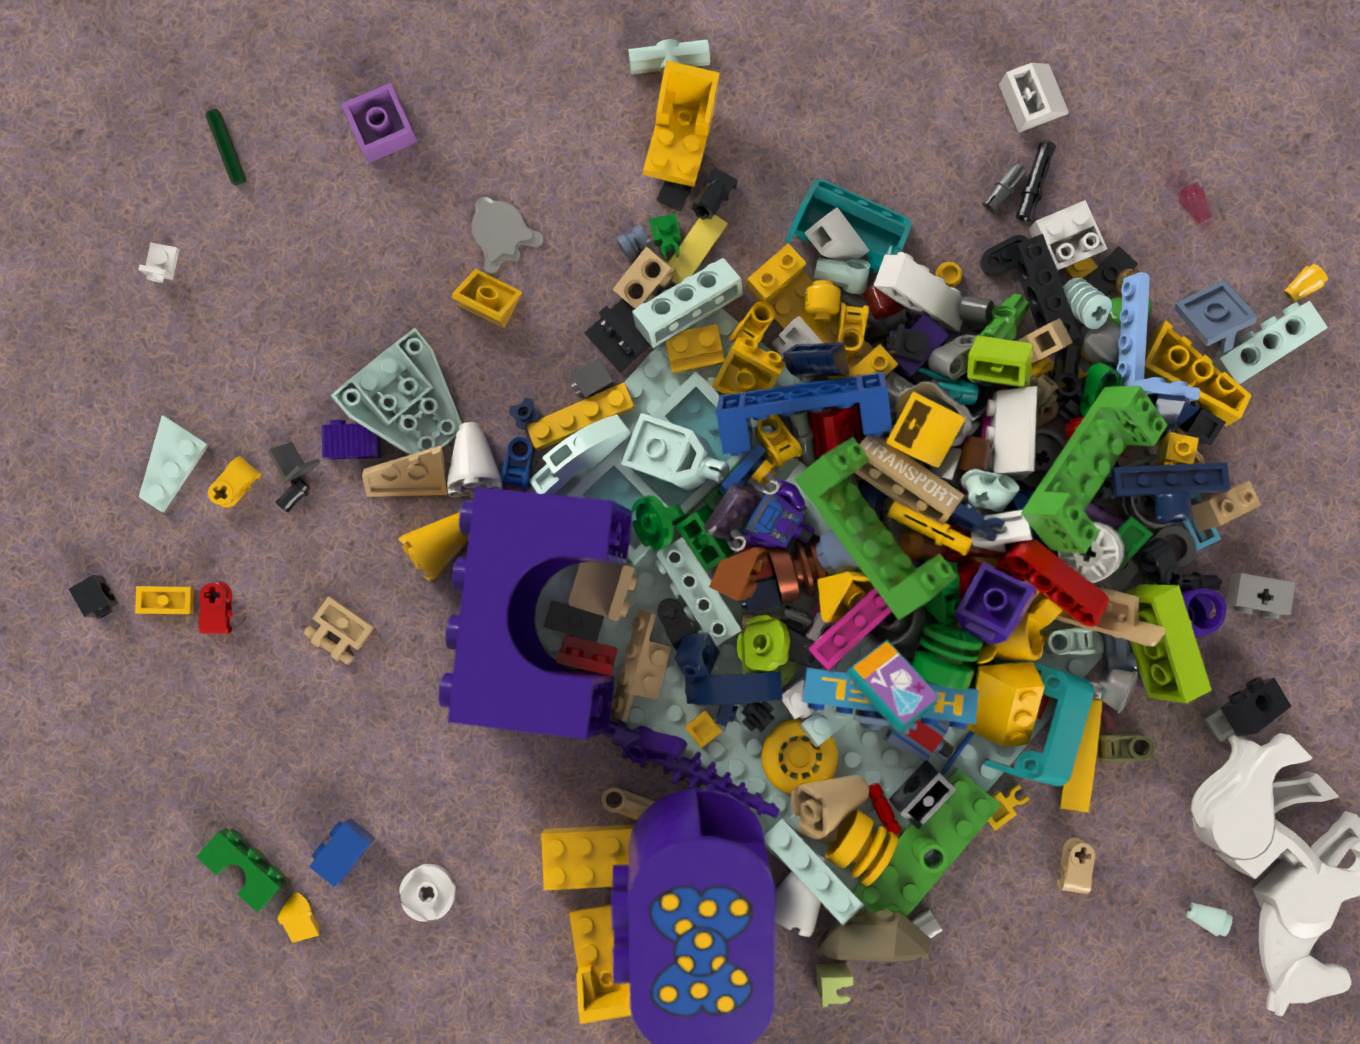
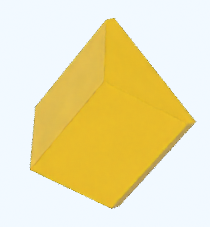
(487, 297)
(841, 593)

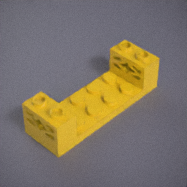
(784, 285)

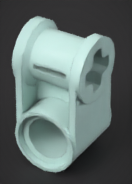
(989, 489)
(1073, 641)

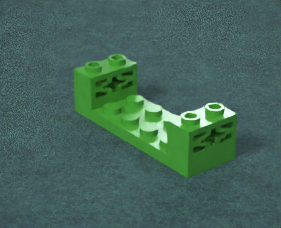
(1058, 505)
(864, 534)

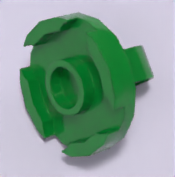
(655, 521)

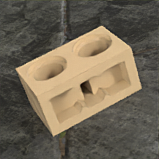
(639, 274)
(1224, 506)

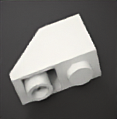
(836, 238)

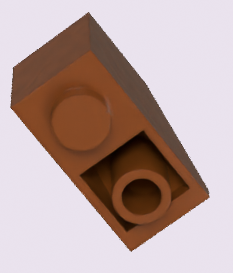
(737, 574)

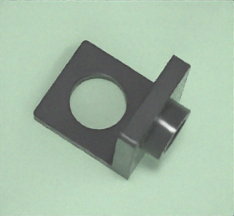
(290, 463)

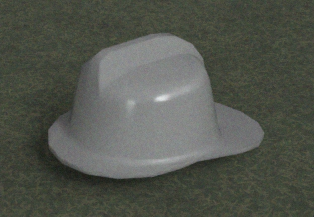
(1102, 343)
(1118, 688)

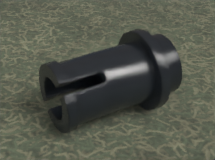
(293, 495)

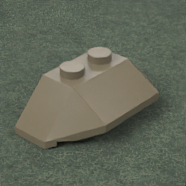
(875, 938)

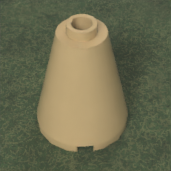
(827, 803)

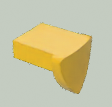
(298, 919)

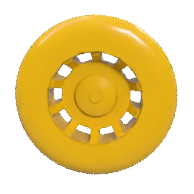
(797, 756)

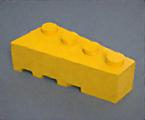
(1176, 360)

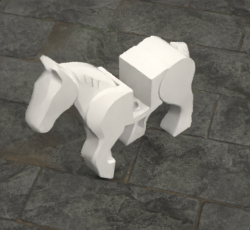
(1305, 890)

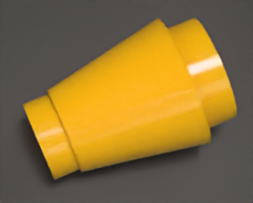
(1306, 282)

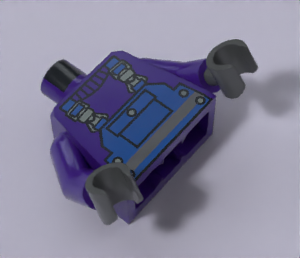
(775, 518)

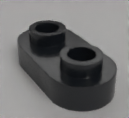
(1001, 254)

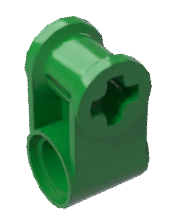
(1094, 384)

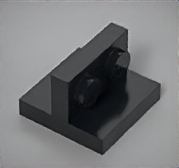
(617, 335)

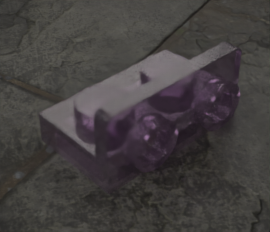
(733, 511)

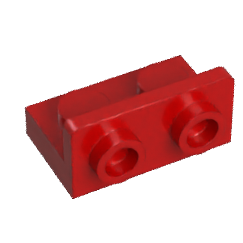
(587, 655)

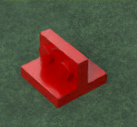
(835, 427)

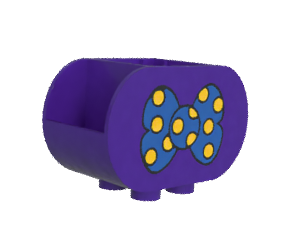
(696, 921)

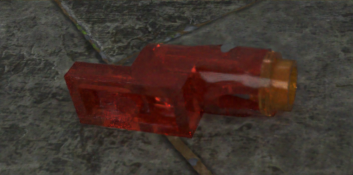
(923, 548)

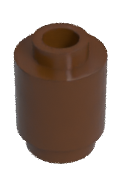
(975, 454)

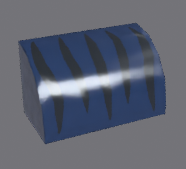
(817, 360)

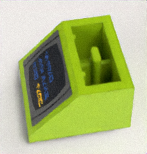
(1000, 363)

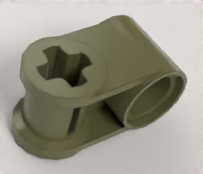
(1119, 747)

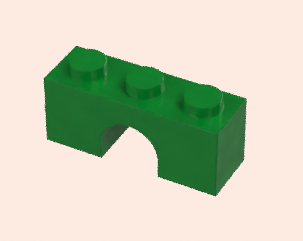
(261, 880)

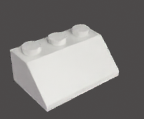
(1012, 432)

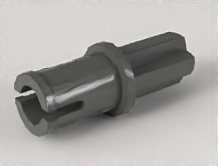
(1004, 187)

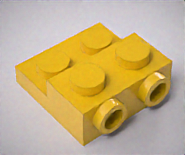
(748, 368)

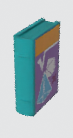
(893, 686)

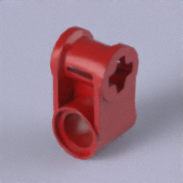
(214, 611)

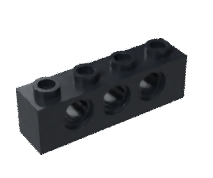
(1042, 284)

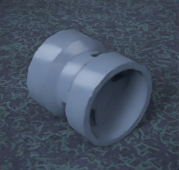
(629, 246)

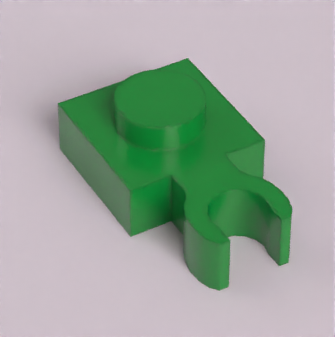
(666, 233)

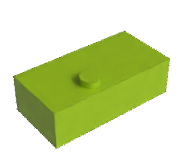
(1174, 665)

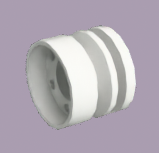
(1108, 557)

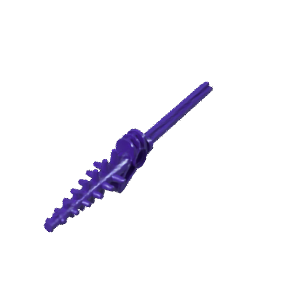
(668, 750)

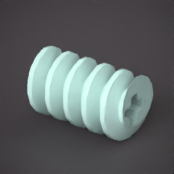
(1087, 303)

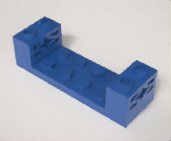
(736, 409)

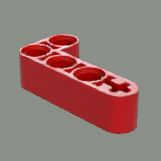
(1054, 580)

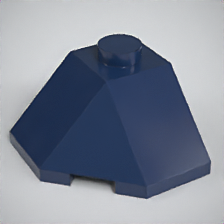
(1174, 410)

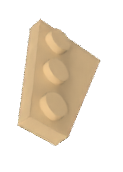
(408, 476)

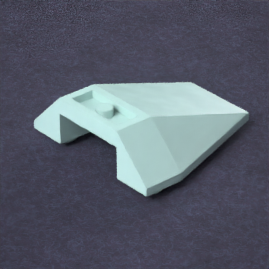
(402, 397)

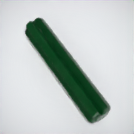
(225, 147)

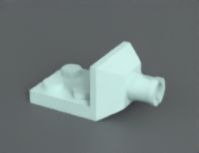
(672, 454)

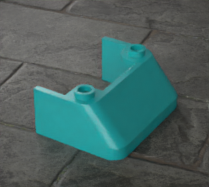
(876, 225)
(1065, 732)

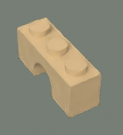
(1047, 339)

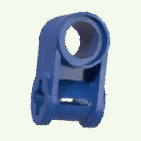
(518, 465)

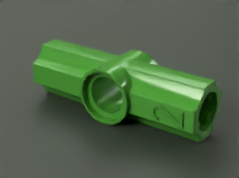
(1006, 318)

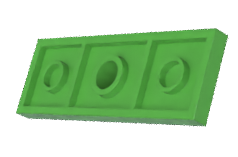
(946, 831)

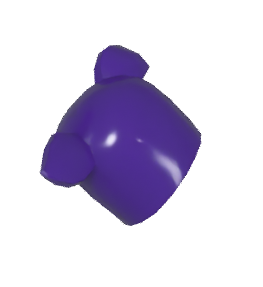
(1199, 607)

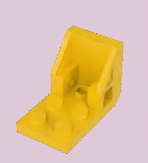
(682, 123)
(594, 946)

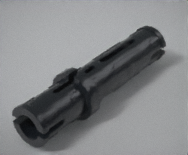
(1033, 191)

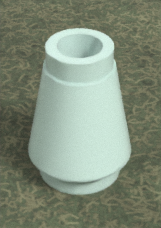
(1210, 918)

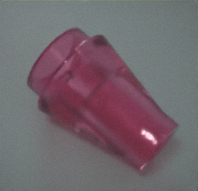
(1195, 202)

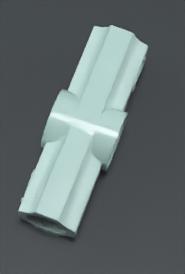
(655, 57)

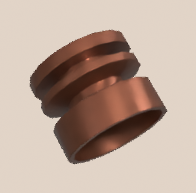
(796, 569)

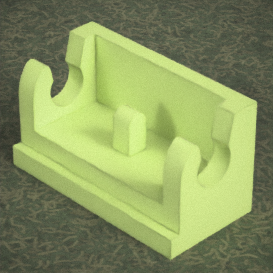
(829, 979)

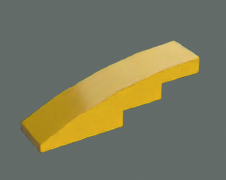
(1078, 790)

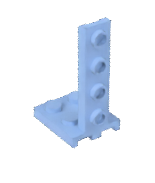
(1133, 342)

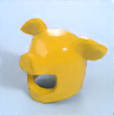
(1017, 645)

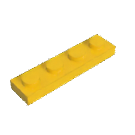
(573, 418)

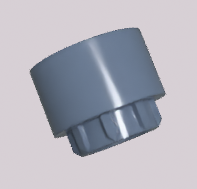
(834, 555)

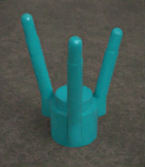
(960, 390)

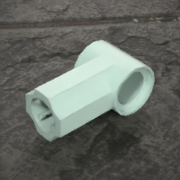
(850, 275)

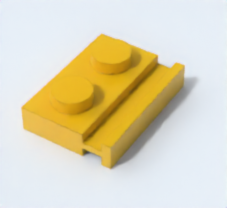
(695, 349)

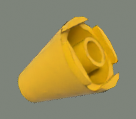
(434, 545)

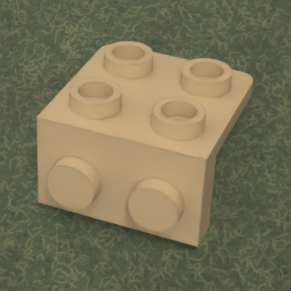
(603, 589)

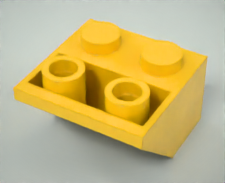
(925, 430)

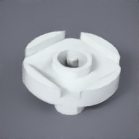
(429, 908)

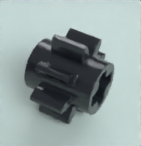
(758, 716)

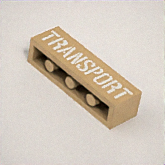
(907, 481)

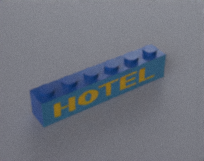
(837, 690)

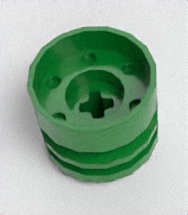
(948, 651)

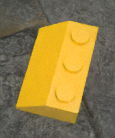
(1007, 702)

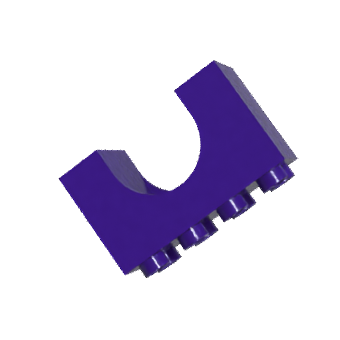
(500, 664)

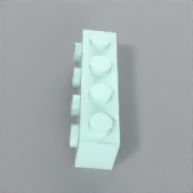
(693, 585)

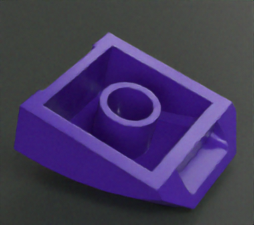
(994, 604)

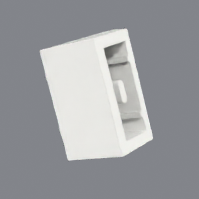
(1032, 95)
(1070, 235)

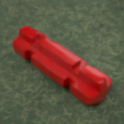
(883, 809)

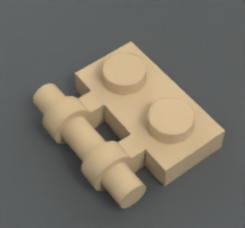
(344, 624)

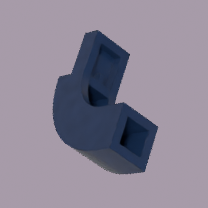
(734, 688)

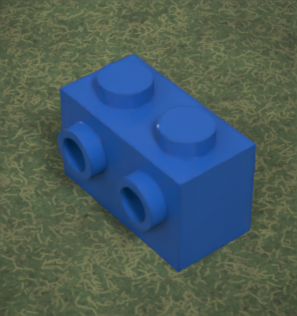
(341, 852)

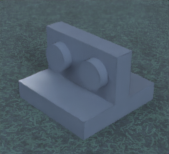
(1216, 315)

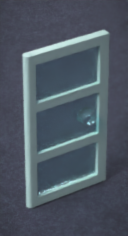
(690, 407)

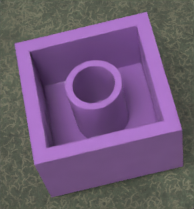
(379, 122)

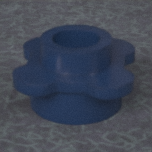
(517, 412)

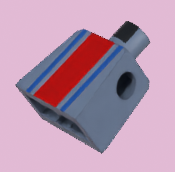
(922, 741)

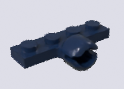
(1171, 486)

